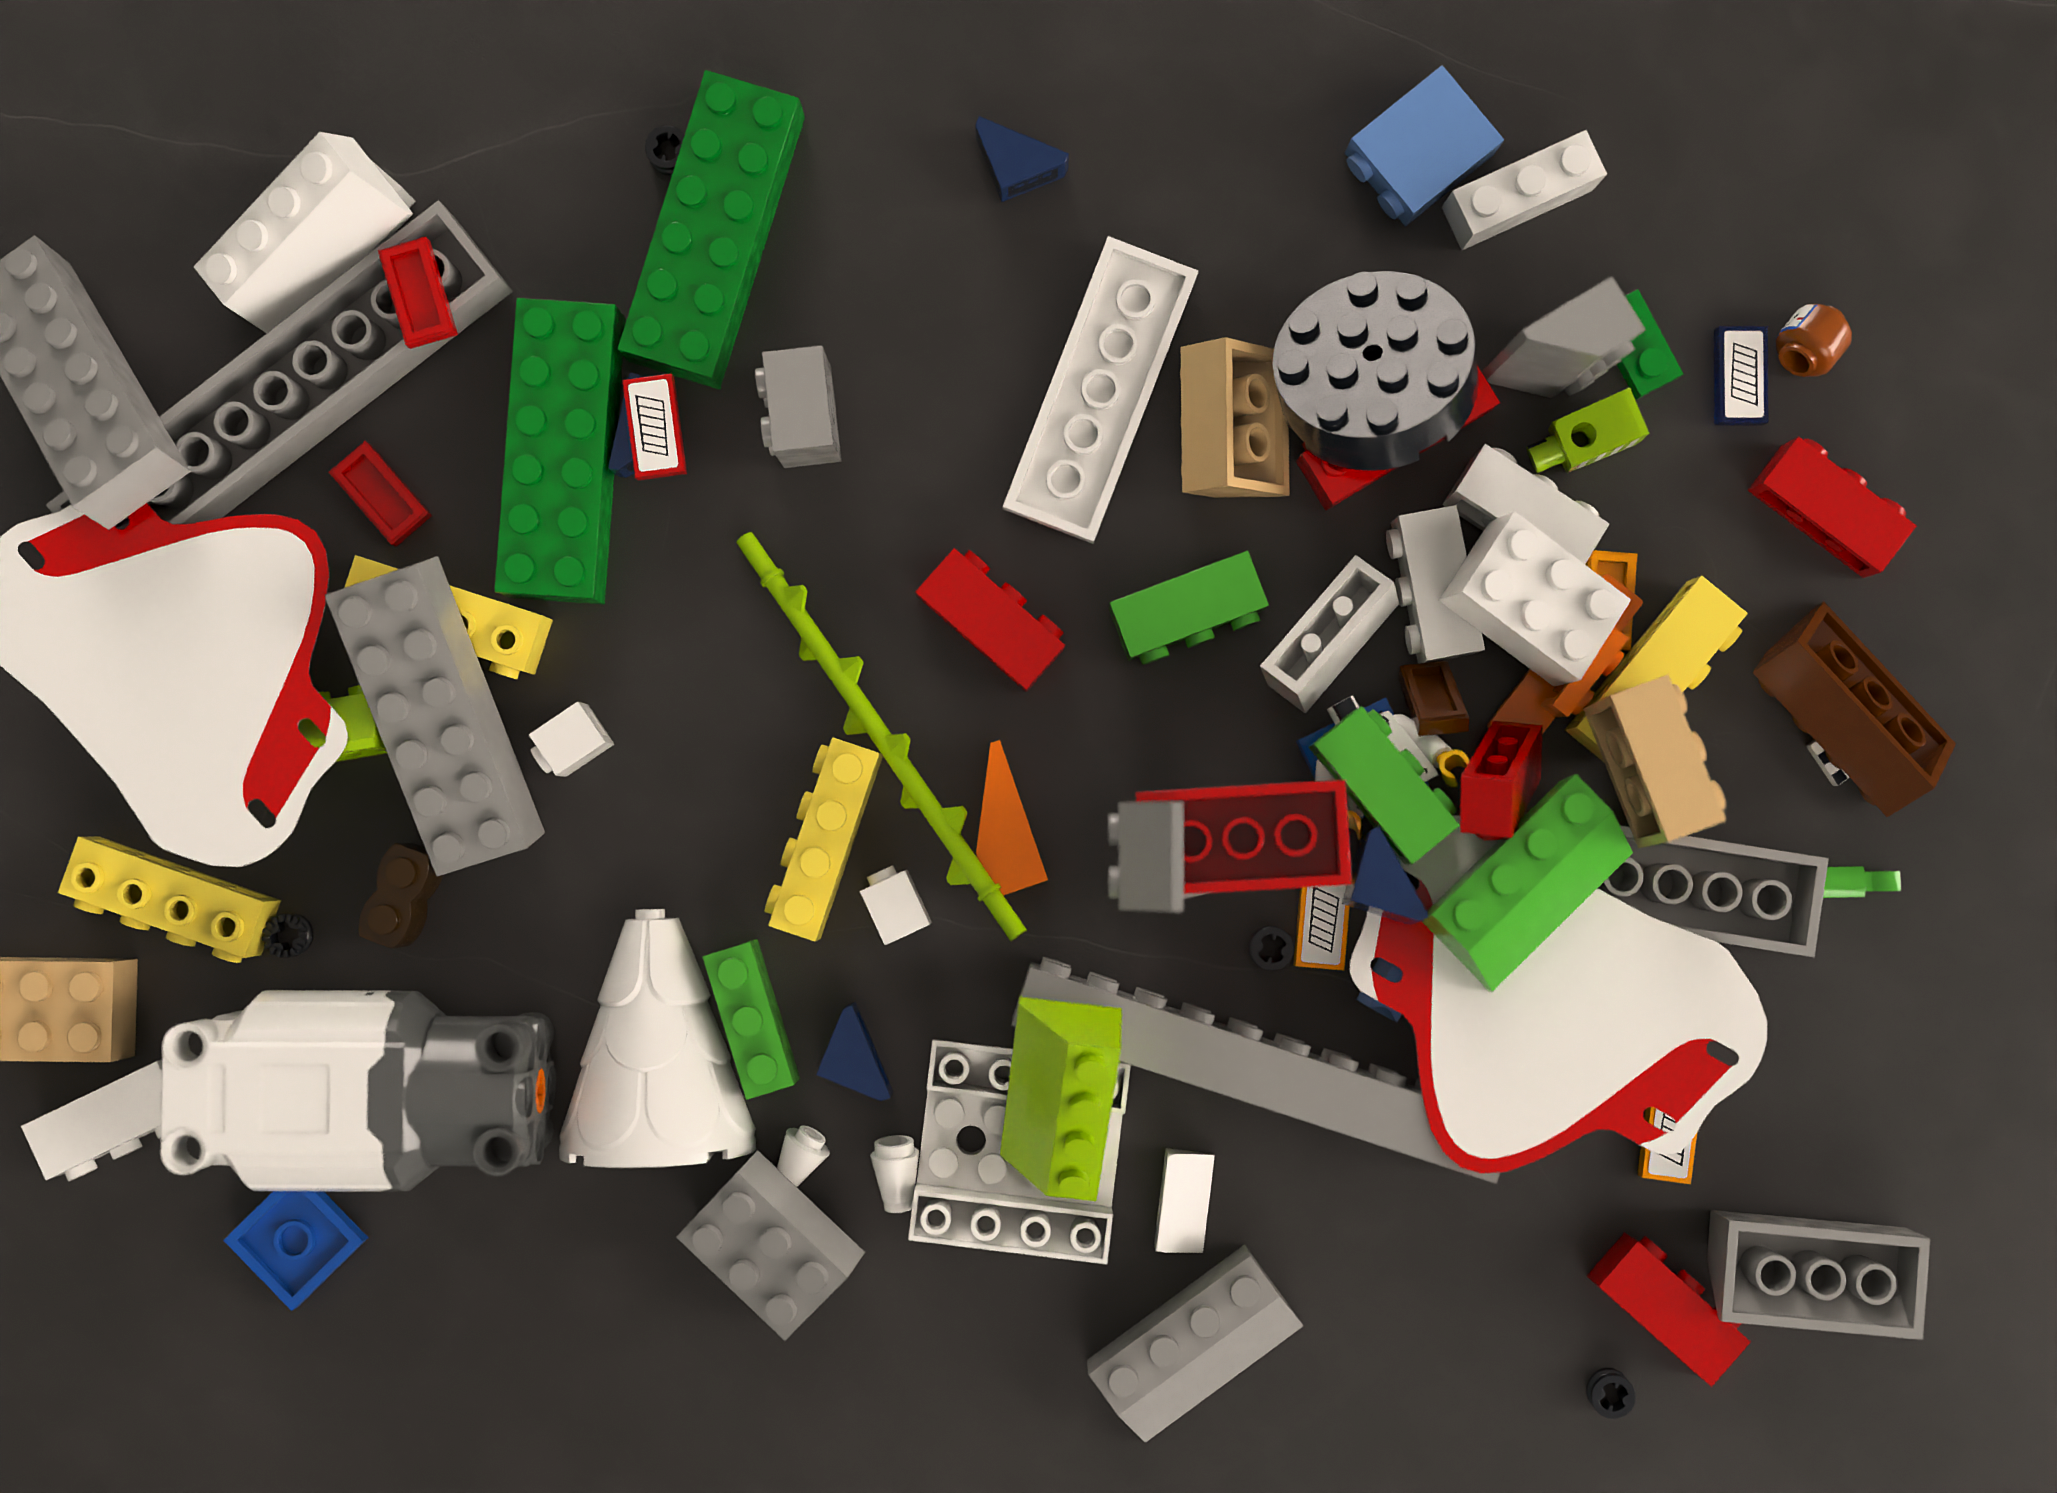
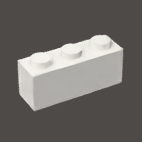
(1523, 190)
(1497, 486)
(1429, 556)
(1330, 633)
(98, 1124)

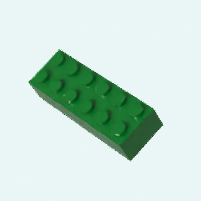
(712, 229)
(560, 451)

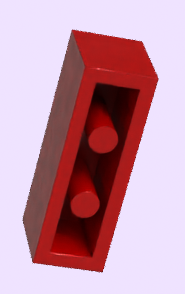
(1833, 506)
(992, 618)
(1501, 780)
(1668, 1306)

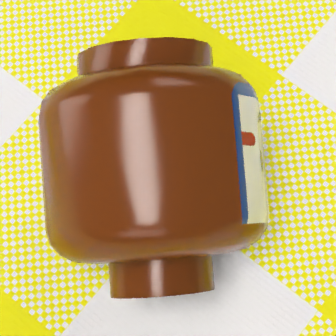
(1813, 340)

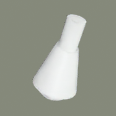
(801, 1153)

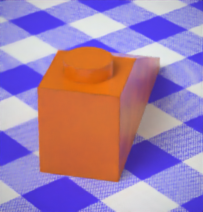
(1004, 834)

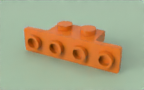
(1540, 702)

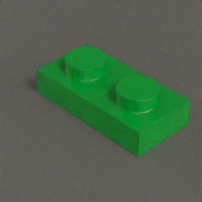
(1652, 360)

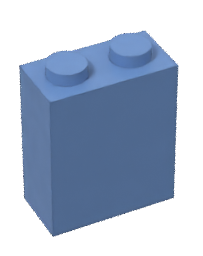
(1422, 146)

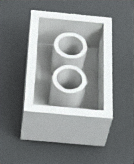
(1535, 599)

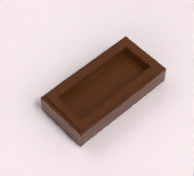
(1433, 698)

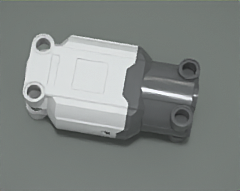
(356, 1091)

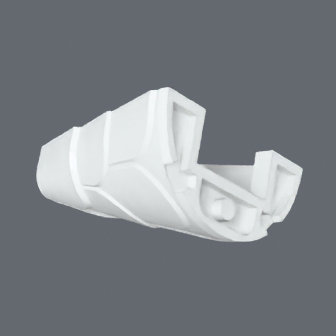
(655, 1064)

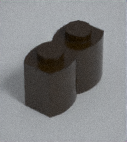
(399, 906)

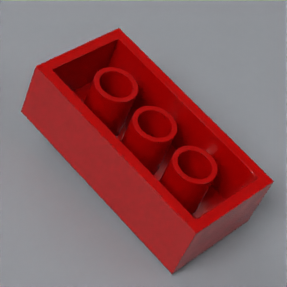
(1263, 836)

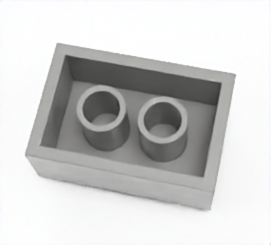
(771, 1245)

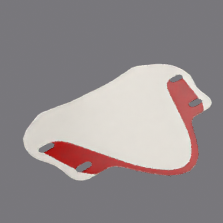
(179, 665)
(1575, 1037)

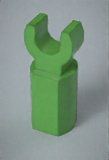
(1855, 881)

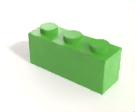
(1189, 608)
(1386, 784)
(751, 1019)

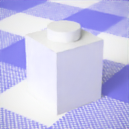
(569, 740)
(894, 904)

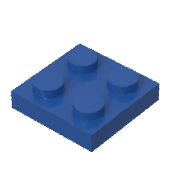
(295, 1242)

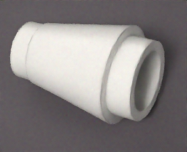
(896, 1171)

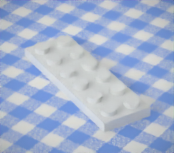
(1100, 390)

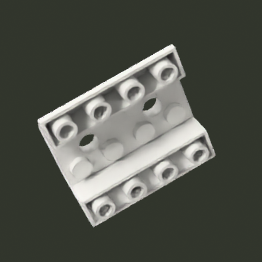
(978, 1194)

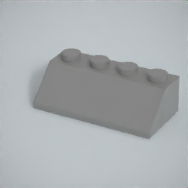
(1569, 345)
(1818, 1274)
(1192, 1344)

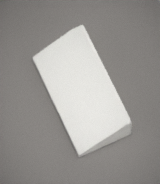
(1183, 1201)

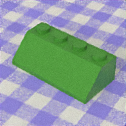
(1529, 882)

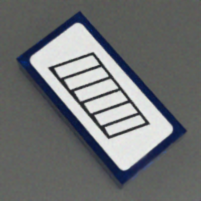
(1741, 375)

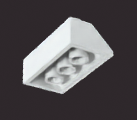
(303, 232)

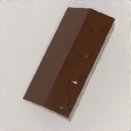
(1855, 710)

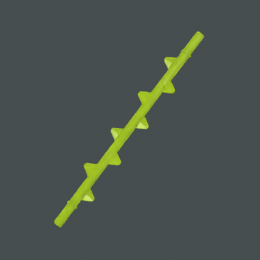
(894, 747)

